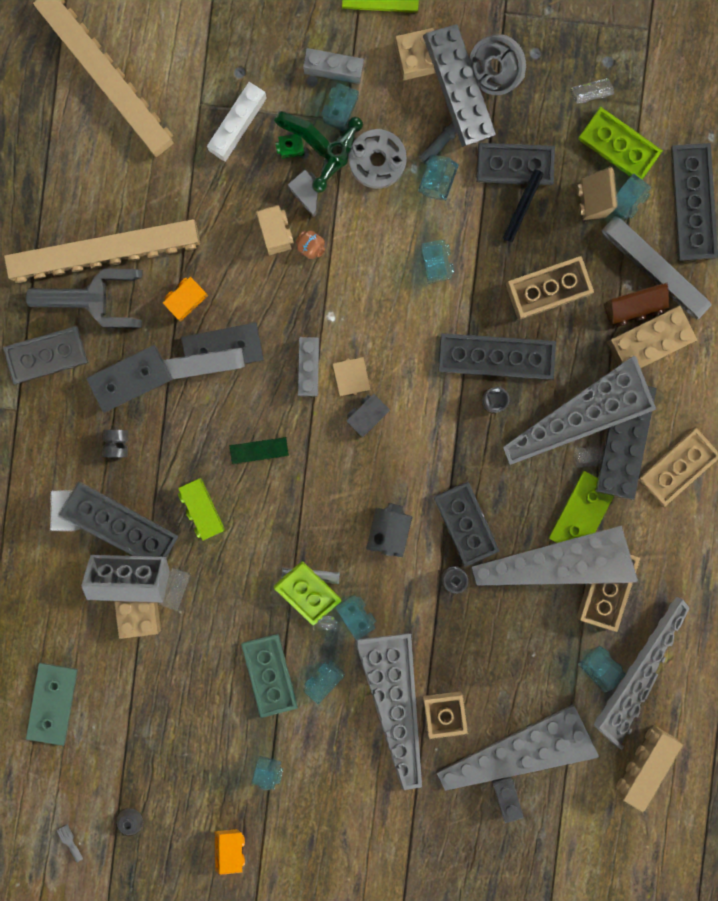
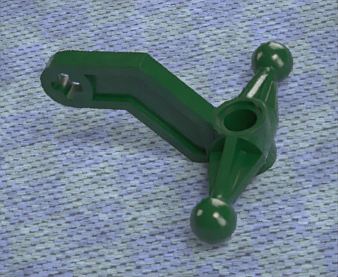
(321, 145)

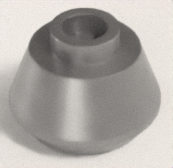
(129, 821)

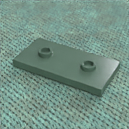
(269, 675)
(52, 704)

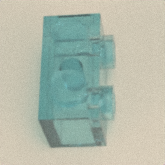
(340, 106)
(438, 177)
(629, 197)
(436, 261)
(355, 616)
(602, 669)
(322, 684)
(267, 773)

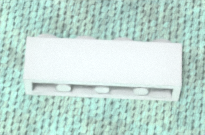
(237, 121)

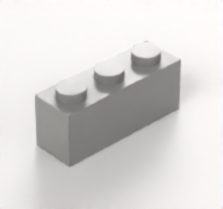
(333, 66)
(308, 367)

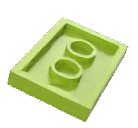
(307, 593)

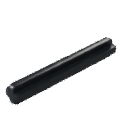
(523, 205)

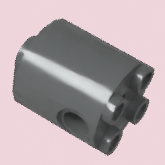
(389, 530)

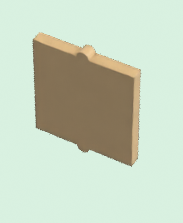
(351, 376)

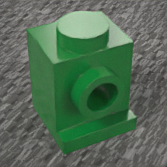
(289, 152)

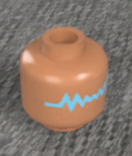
(310, 244)

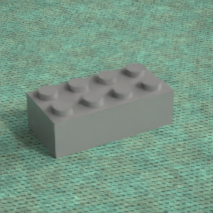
(126, 578)

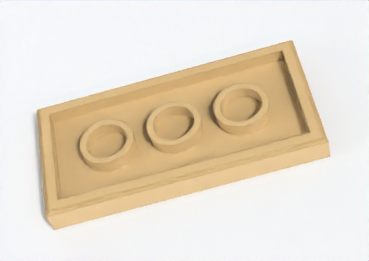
(679, 467)

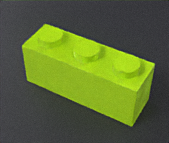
(201, 509)

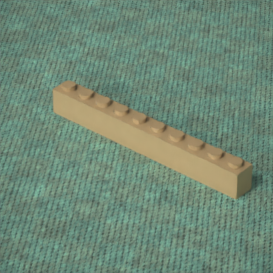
(105, 75)
(102, 250)

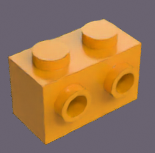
(185, 298)
(229, 851)

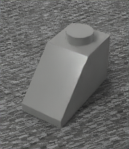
(303, 191)

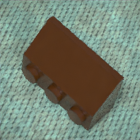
(637, 305)

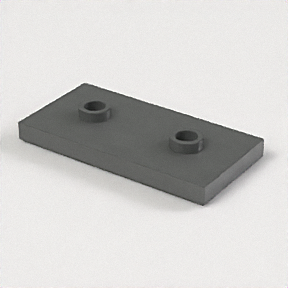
(514, 163)
(240, 336)
(45, 355)
(129, 378)
(466, 524)

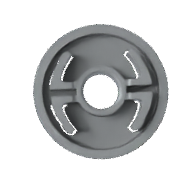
(509, 75)
(363, 150)

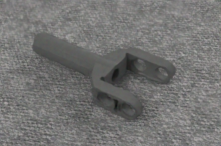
(91, 298)

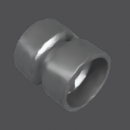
(495, 399)
(115, 443)
(455, 579)

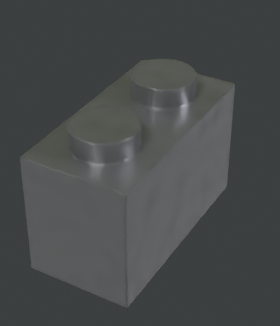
(367, 415)
(507, 799)

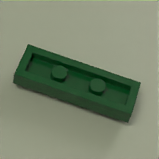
(259, 450)

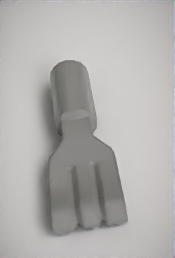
(67, 838)

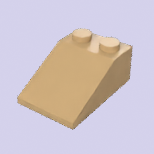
(597, 195)

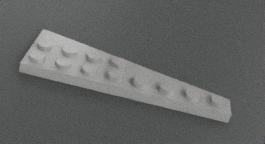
(605, 403)
(586, 559)
(392, 685)
(635, 687)
(543, 745)

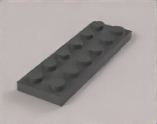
(459, 85)
(694, 202)
(497, 356)
(624, 456)
(116, 523)

